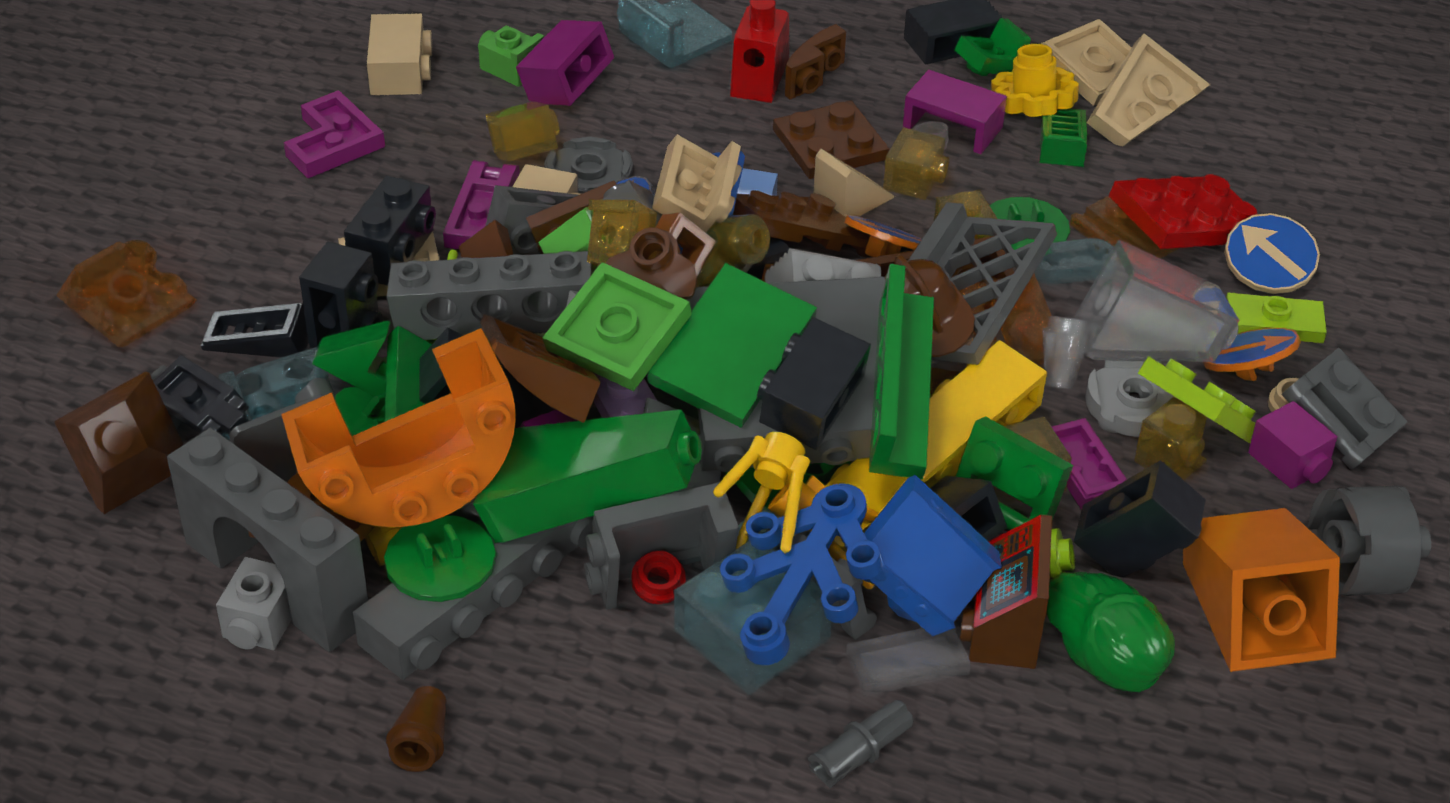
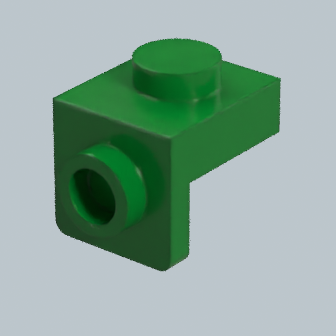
(993, 53)

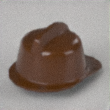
(951, 314)

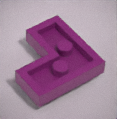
(337, 136)

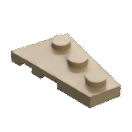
(1144, 92)

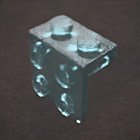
(671, 30)

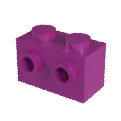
(565, 62)

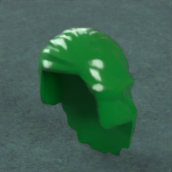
(1110, 629)

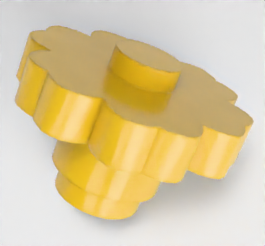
(1036, 83)

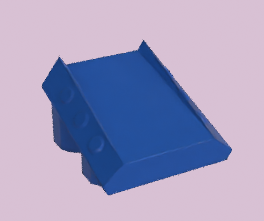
(928, 557)

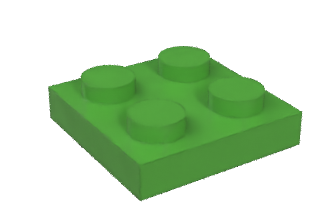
(617, 326)

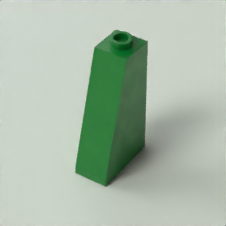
(580, 467)

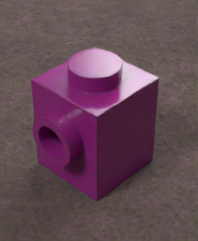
(1293, 445)

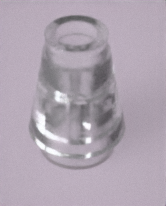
(1064, 349)

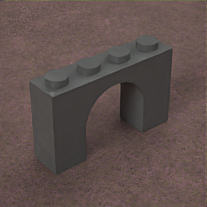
(319, 557)

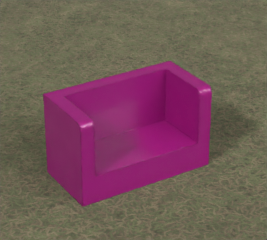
(957, 103)

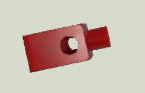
(760, 34)

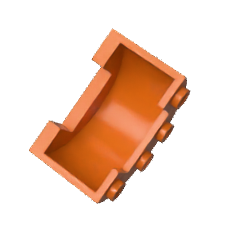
(418, 461)

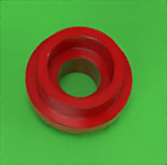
(657, 564)

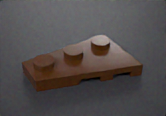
(795, 216)

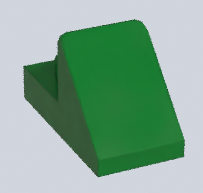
(354, 357)

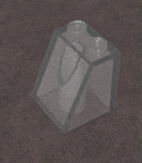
(1154, 311)

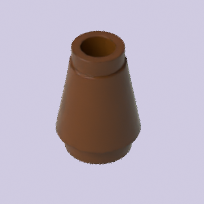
(419, 731)

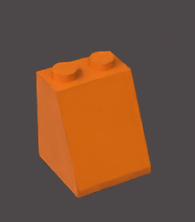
(1265, 588)

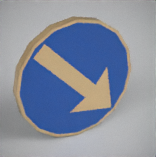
(1272, 253)

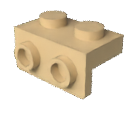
(697, 182)

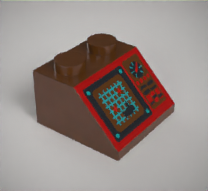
(1013, 601)

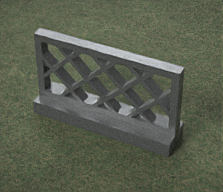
(950, 246)

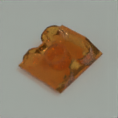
(125, 292)

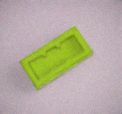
(1263, 312)

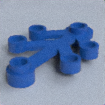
(833, 513)

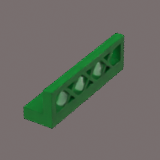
(901, 380)

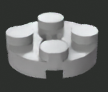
(1110, 400)

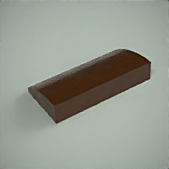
(543, 373)

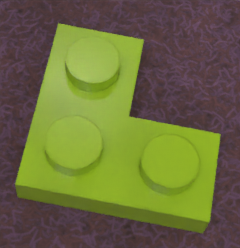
(1211, 401)

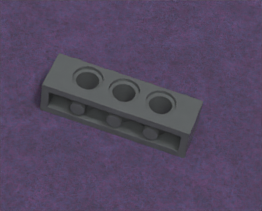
(459, 291)

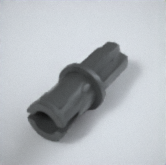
(860, 743)

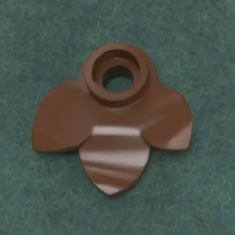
(667, 271)

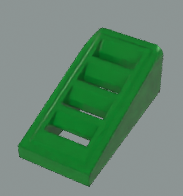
(1064, 138)

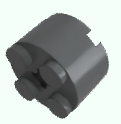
(1374, 537)

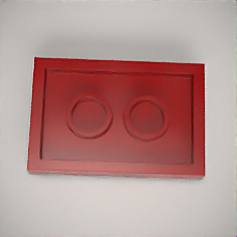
(1182, 209)

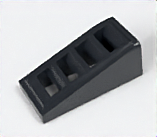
(285, 335)

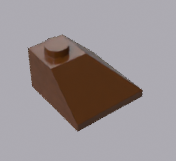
(121, 441)

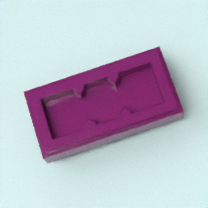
(1093, 465)

